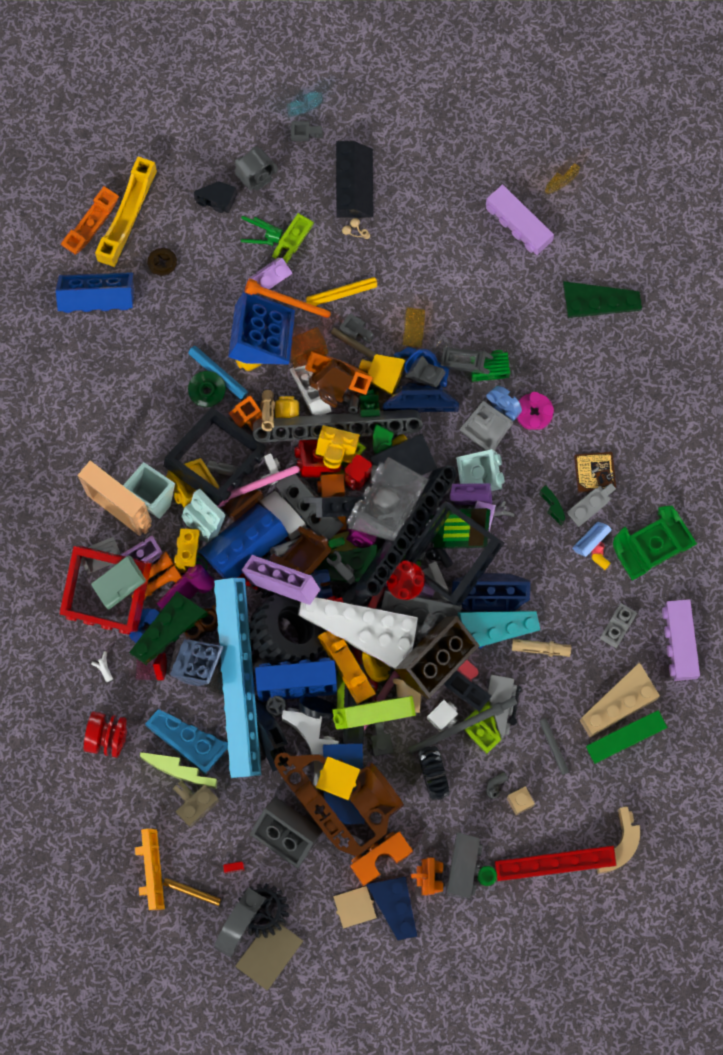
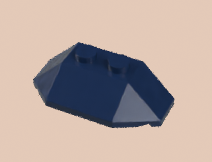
(421, 398)
(496, 593)

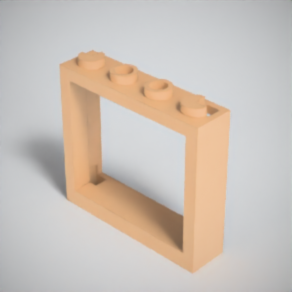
(115, 498)

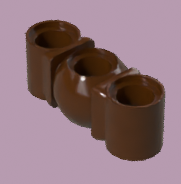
(202, 627)

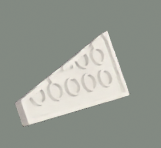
(373, 631)

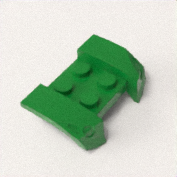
(653, 543)

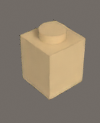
(520, 800)

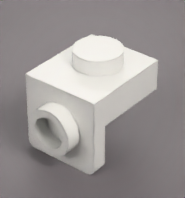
(273, 466)

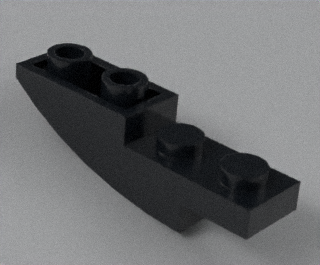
(467, 690)
(270, 736)

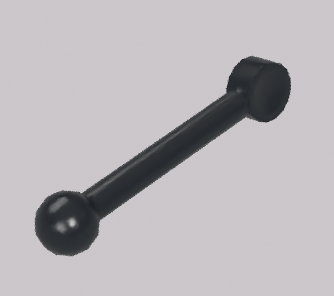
(513, 721)

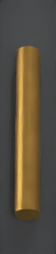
(192, 892)

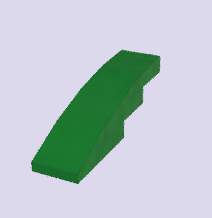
(626, 737)

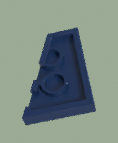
(395, 905)

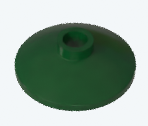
(206, 380)

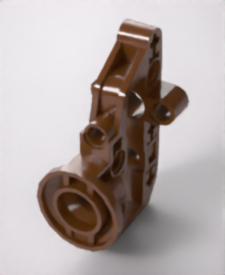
(371, 796)

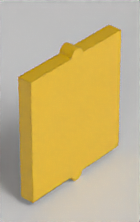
(337, 778)

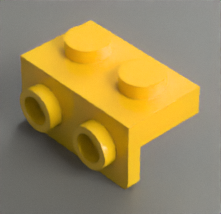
(187, 549)

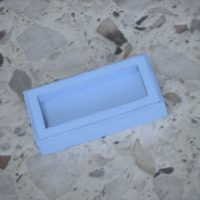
(591, 539)

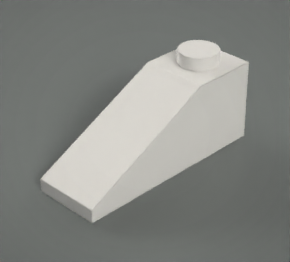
(310, 395)

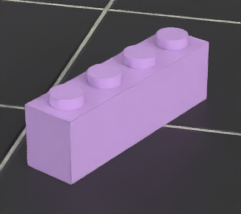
(519, 220)
(281, 579)
(681, 640)

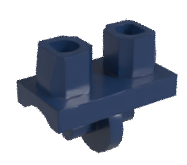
(322, 576)

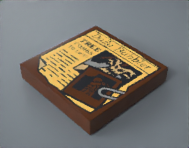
(594, 471)

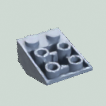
(196, 662)

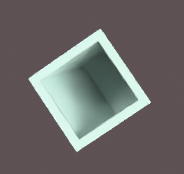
(152, 489)

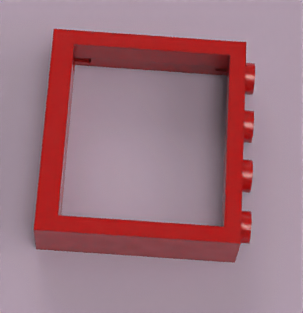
(137, 600)

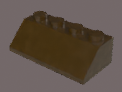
(437, 656)

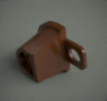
(332, 382)

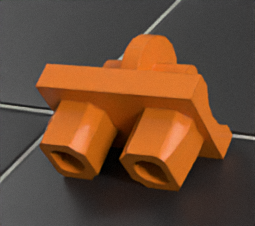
(426, 876)

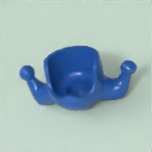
(413, 354)

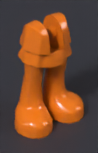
(170, 575)

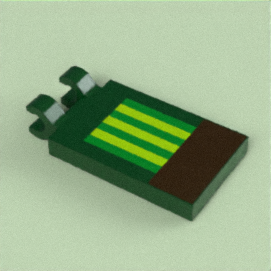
(459, 534)

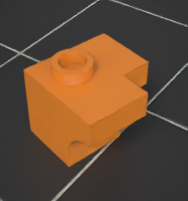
(246, 413)

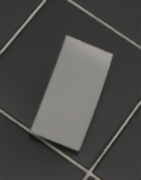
(618, 625)

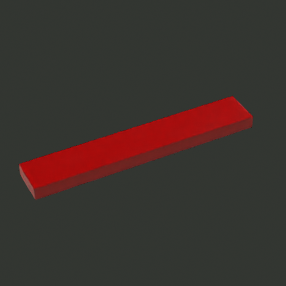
(556, 863)

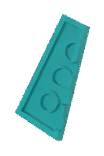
(498, 625)

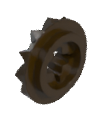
(165, 254)

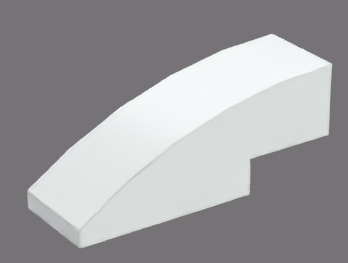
(284, 513)

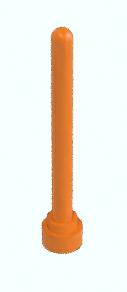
(253, 287)

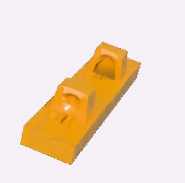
(347, 667)
(153, 875)

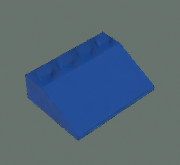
(261, 331)
(249, 535)
(296, 680)

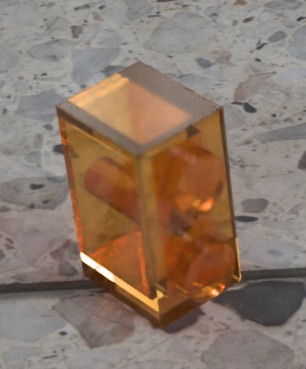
(304, 344)

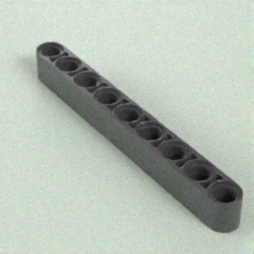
(345, 420)

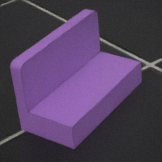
(470, 493)

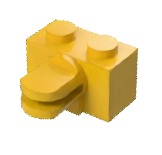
(336, 446)

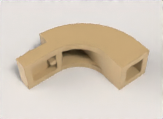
(629, 840)

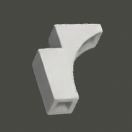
(310, 731)

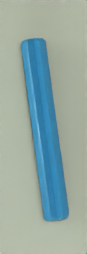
(210, 365)

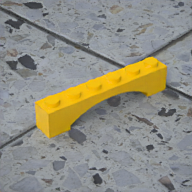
(117, 234)

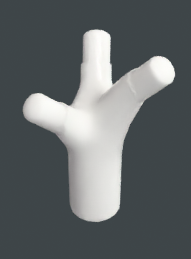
(102, 666)

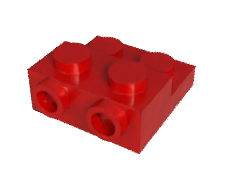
(309, 462)

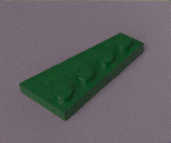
(598, 300)
(357, 559)
(167, 627)

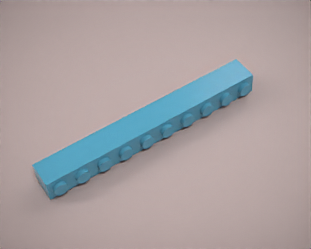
(237, 678)

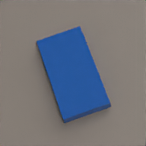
(353, 756)

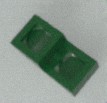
(555, 510)

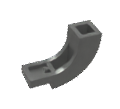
(238, 922)

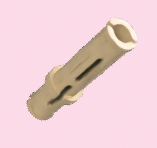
(267, 406)
(541, 647)

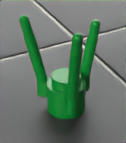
(272, 233)

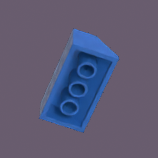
(95, 292)

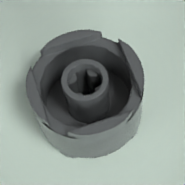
(255, 169)

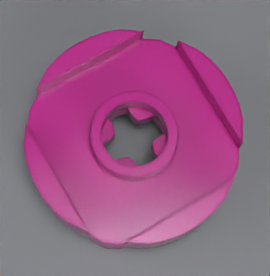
(545, 411)

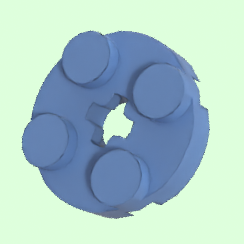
(504, 403)

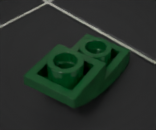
(369, 403)

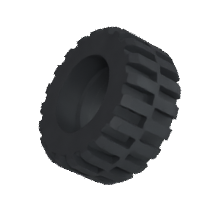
(272, 643)

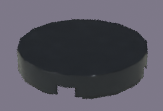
(316, 707)

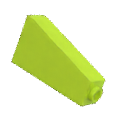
(374, 712)

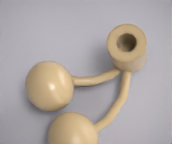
(355, 223)

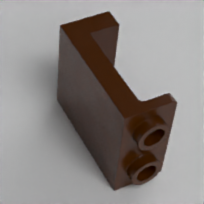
(305, 553)

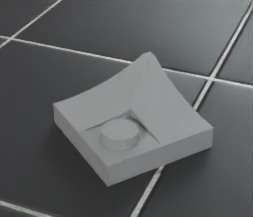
(486, 426)

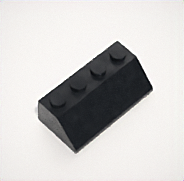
(354, 180)

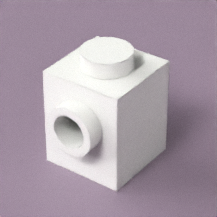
(443, 716)

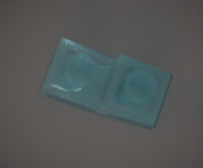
(310, 102)

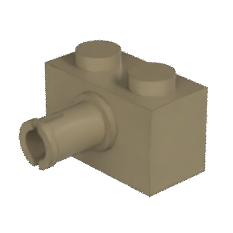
(195, 804)

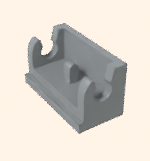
(108, 545)

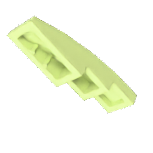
(171, 766)

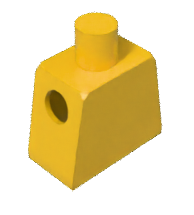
(385, 372)

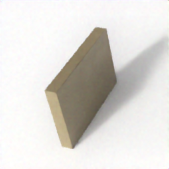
(269, 956)

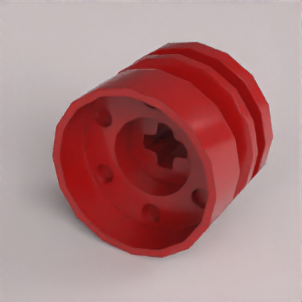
(100, 733)

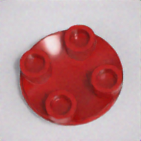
(406, 581)

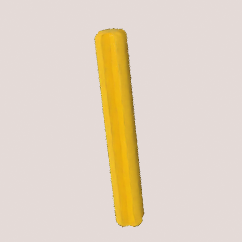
(342, 291)

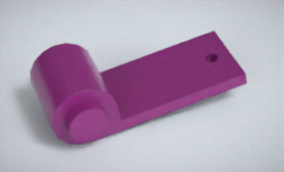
(192, 581)

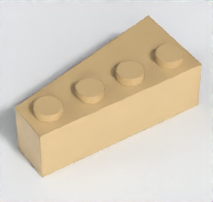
(622, 700)

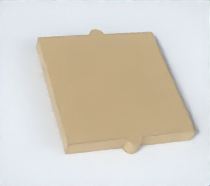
(354, 907)

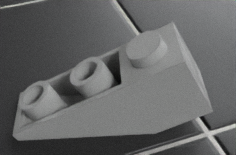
(501, 690)

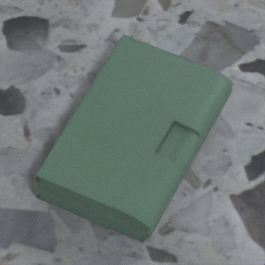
(118, 582)

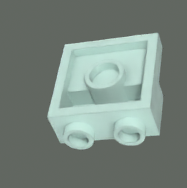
(481, 468)
(204, 516)

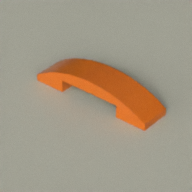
(91, 222)

